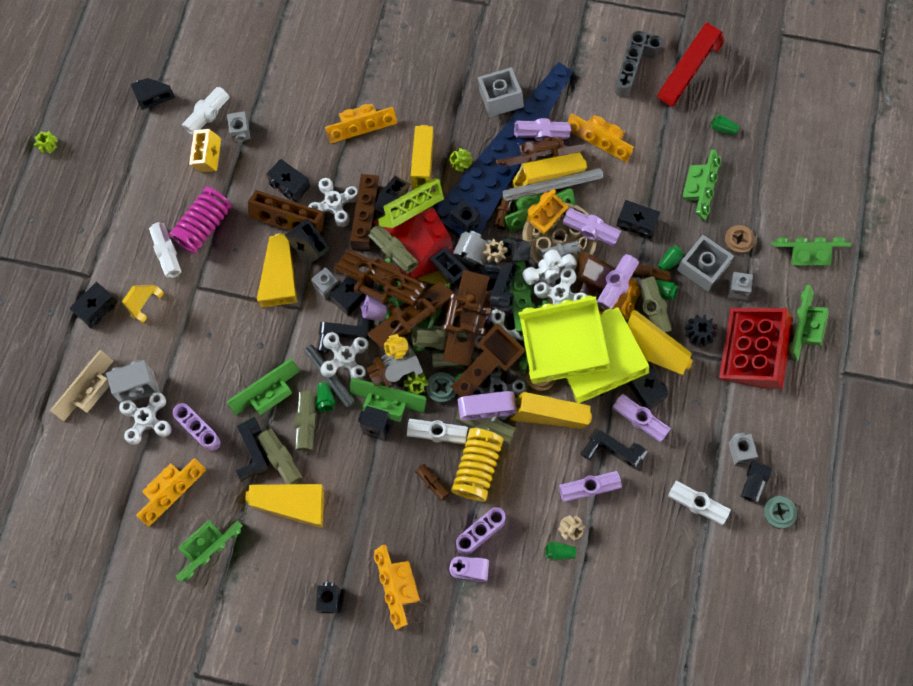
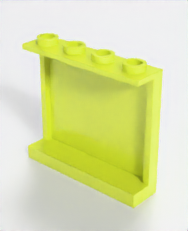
(564, 340)
(624, 357)

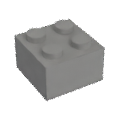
(500, 92)
(705, 263)
(132, 381)

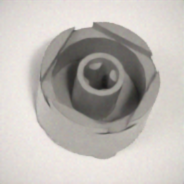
(471, 248)

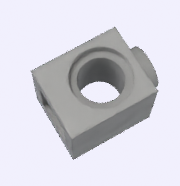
(235, 121)
(324, 283)
(740, 286)
(739, 456)

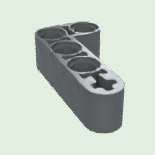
(643, 48)

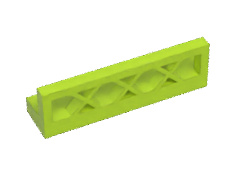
(414, 207)

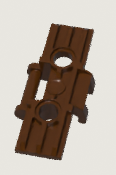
(544, 148)
(380, 272)
(411, 315)
(471, 318)

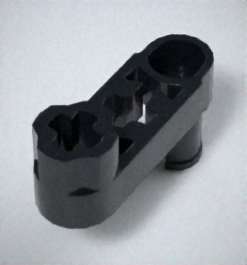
(501, 296)
(343, 330)
(631, 456)
(258, 466)

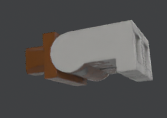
(391, 370)

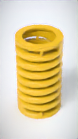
(479, 463)

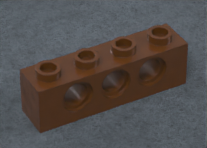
(282, 212)
(364, 212)

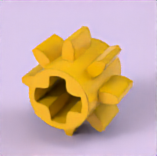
(396, 346)

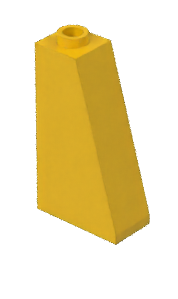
(422, 156)
(549, 169)
(278, 276)
(658, 345)
(551, 411)
(290, 501)

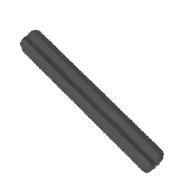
(333, 381)

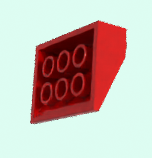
(757, 347)

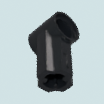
(756, 478)

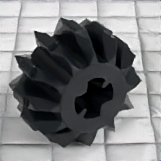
(701, 323)

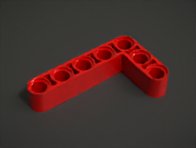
(707, 39)

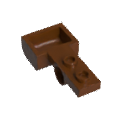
(591, 274)
(498, 349)

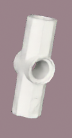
(205, 110)
(165, 250)
(424, 429)
(711, 508)

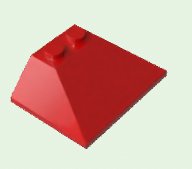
(423, 238)

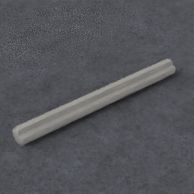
(556, 183)

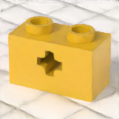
(205, 150)

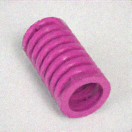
(203, 222)

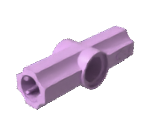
(542, 129)
(591, 227)
(617, 282)
(651, 426)
(602, 483)

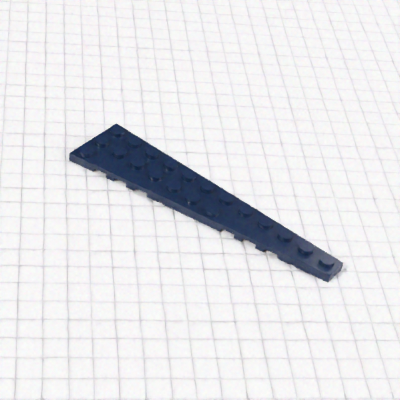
(485, 179)

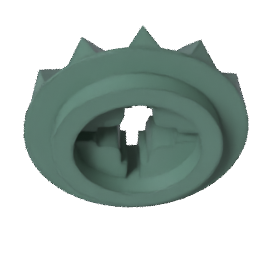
(432, 387)
(784, 504)

